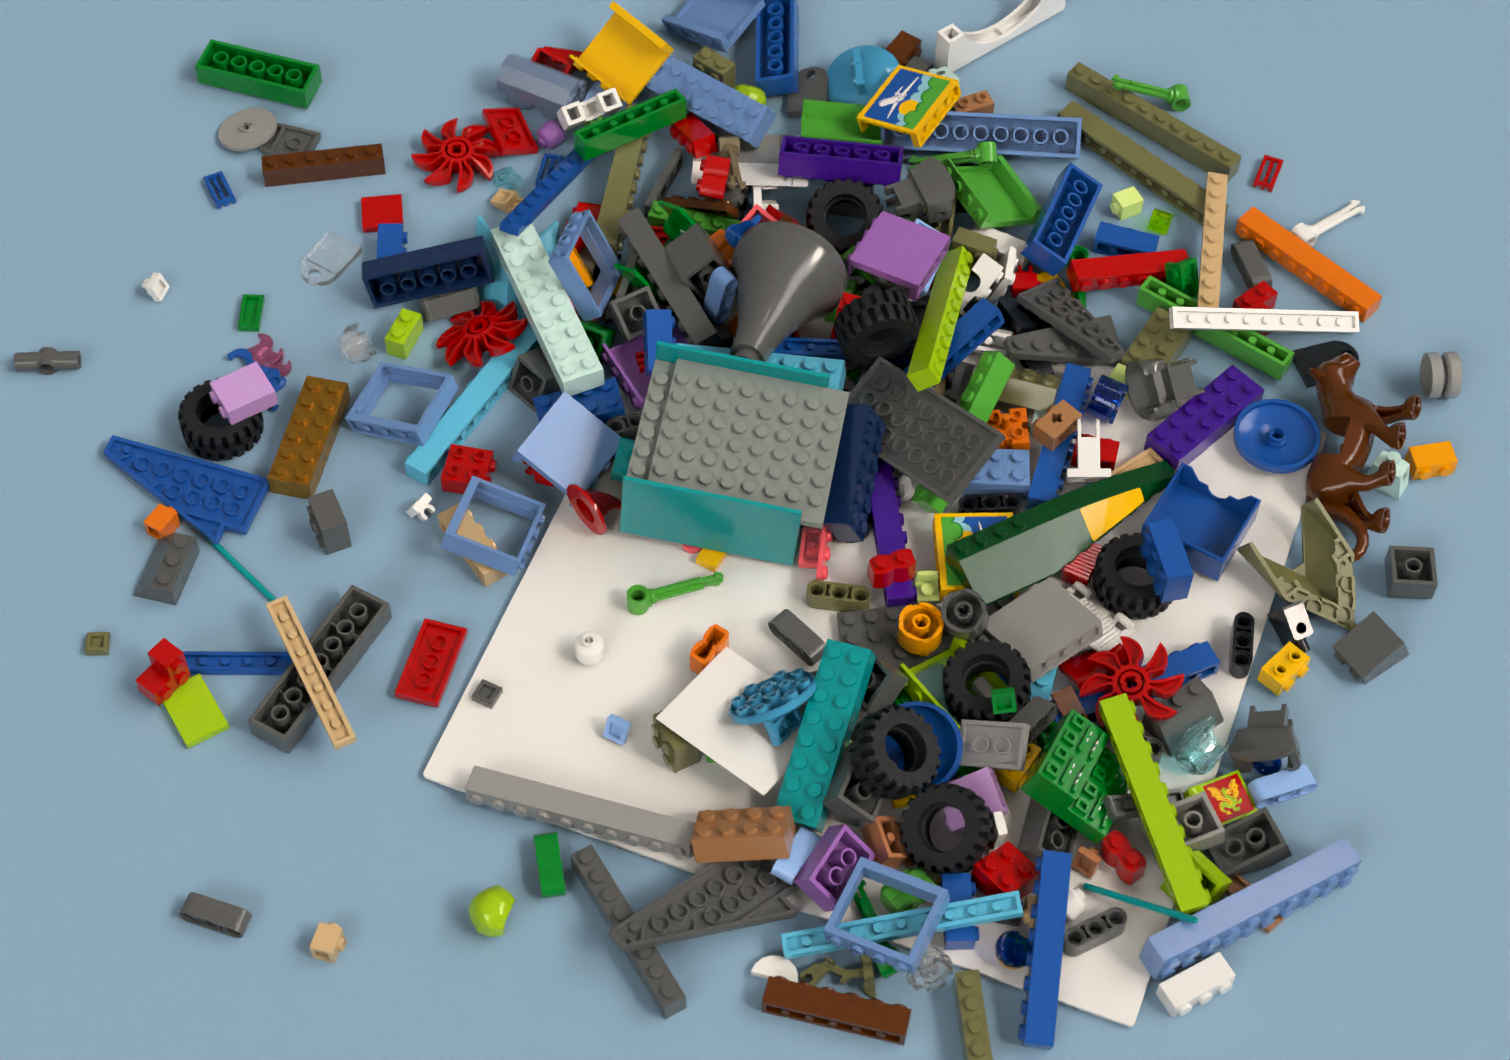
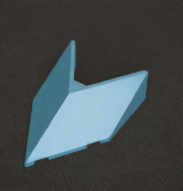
(501, 290)

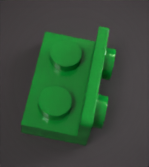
(1183, 276)

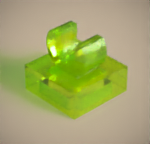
(1160, 221)

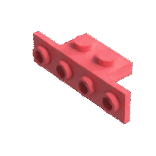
(815, 550)

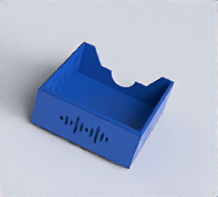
(1206, 524)

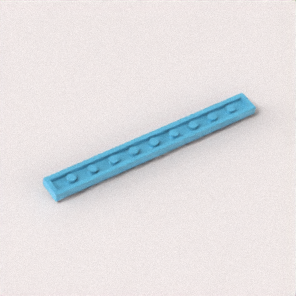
(906, 924)

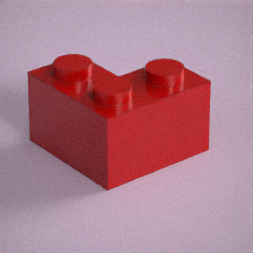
(1258, 297)
(165, 673)

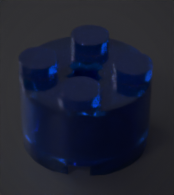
(1106, 399)

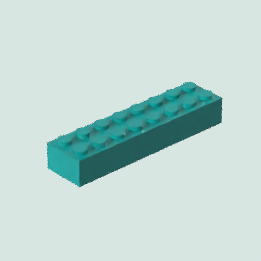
(825, 731)

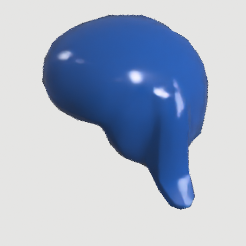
(735, 231)

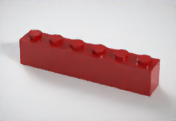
(1120, 270)

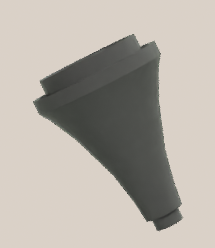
(783, 283)

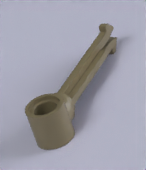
(730, 148)

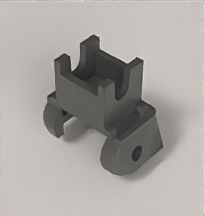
(926, 186)
(1157, 383)
(1265, 739)

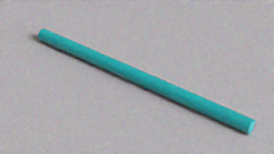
(243, 571)
(1140, 903)

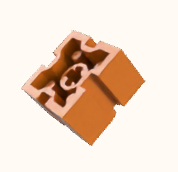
(1014, 428)

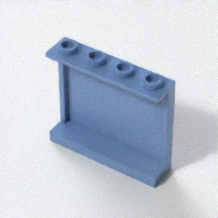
(713, 21)
(569, 445)

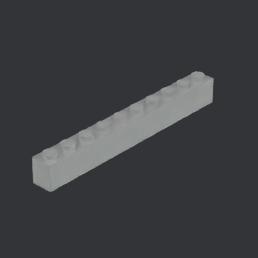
(580, 811)

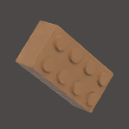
(743, 834)

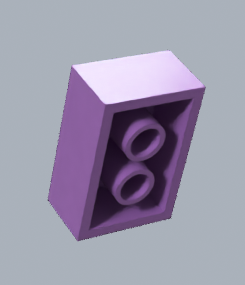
(831, 865)

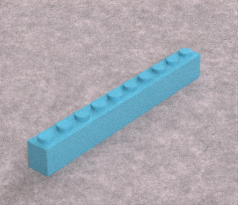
(467, 410)

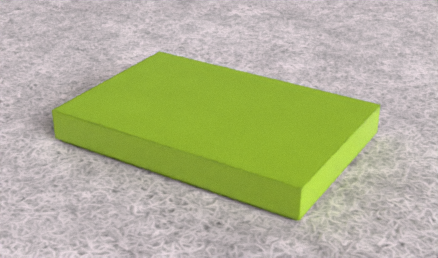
(195, 712)

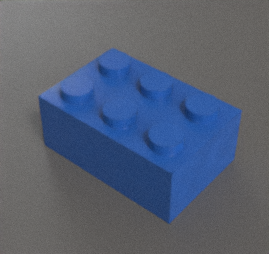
(1166, 560)

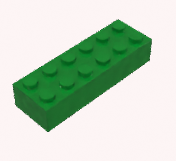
(258, 73)

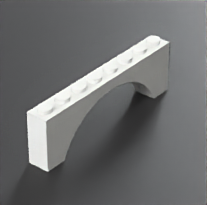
(959, 48)

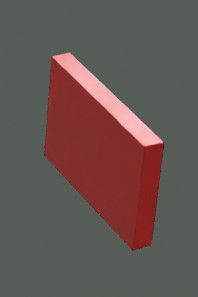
(509, 131)
(1079, 669)

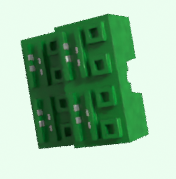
(1077, 776)

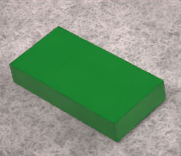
(251, 313)

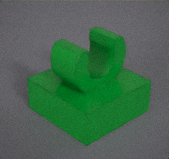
(1003, 700)

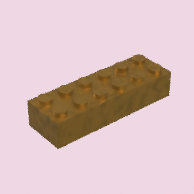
(309, 437)

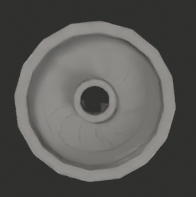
(1440, 375)

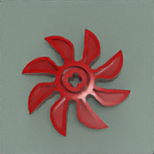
(456, 155)
(481, 333)
(1134, 674)

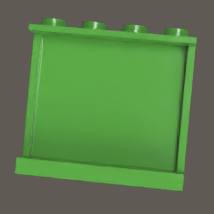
(835, 122)
(994, 195)

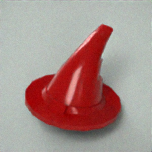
(592, 507)

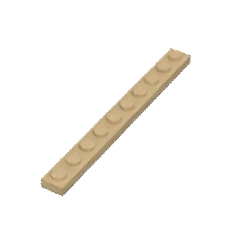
(1212, 240)

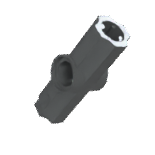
(47, 360)

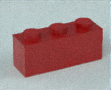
(694, 136)

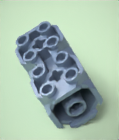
(536, 84)

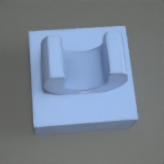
(617, 729)

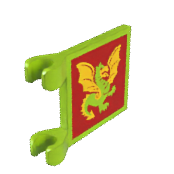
(1228, 797)

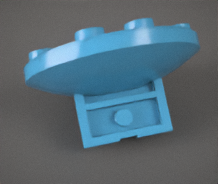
(859, 74)
(775, 703)

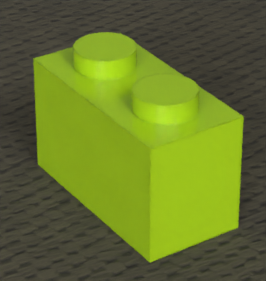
(404, 333)

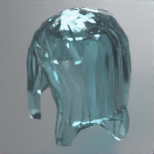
(1198, 748)

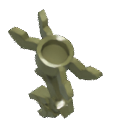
(818, 972)

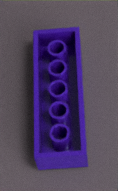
(840, 159)
(1203, 418)

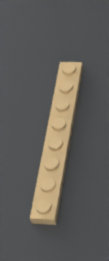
(311, 673)

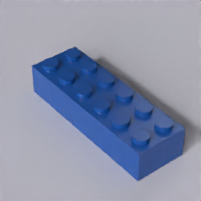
(777, 47)
(1062, 219)

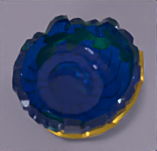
(1012, 949)

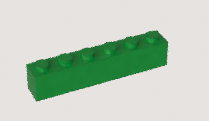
(630, 124)

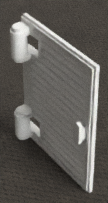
(1111, 634)

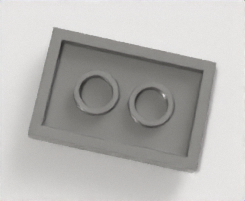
(994, 744)

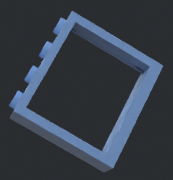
(593, 303)
(362, 423)
(503, 499)
(900, 881)

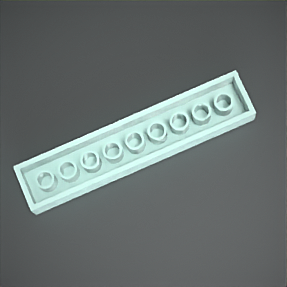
(548, 311)

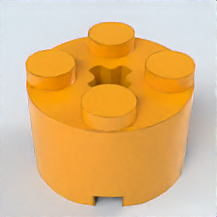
(920, 628)

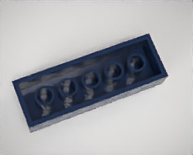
(428, 272)
(854, 474)

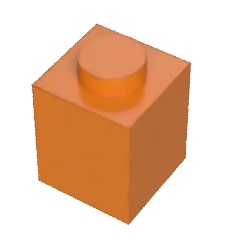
(162, 521)

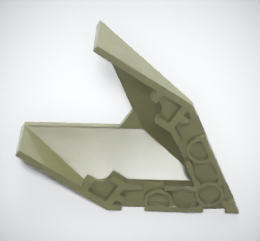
(1325, 576)

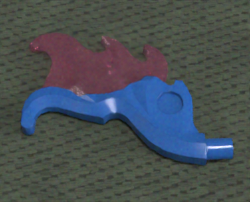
(268, 361)

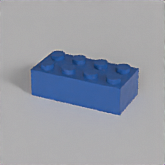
(601, 401)

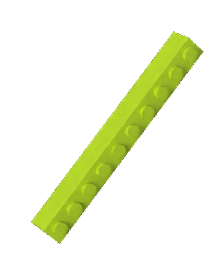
(940, 319)
(1153, 805)

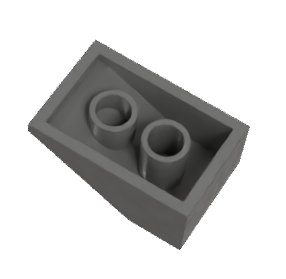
(1250, 845)

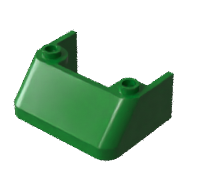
(673, 227)

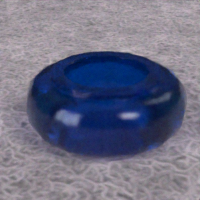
(1265, 770)

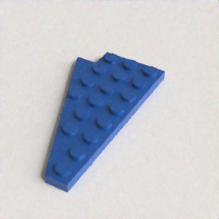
(202, 492)

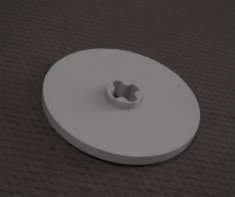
(247, 129)

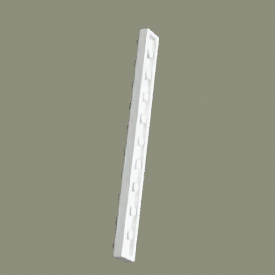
(1263, 320)

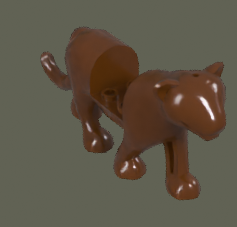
(1337, 477)

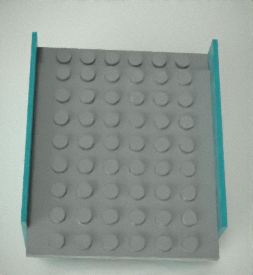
(730, 454)

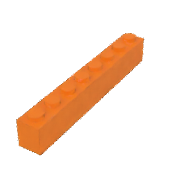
(1308, 264)

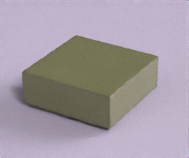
(97, 643)

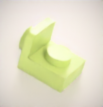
(927, 586)

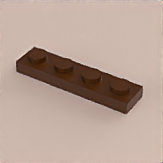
(722, 208)

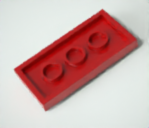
(431, 663)

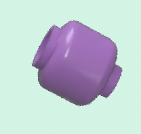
(551, 134)

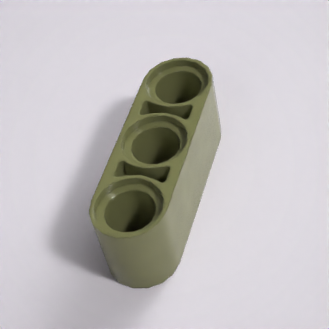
(828, 592)

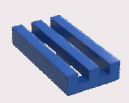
(553, 157)
(224, 200)

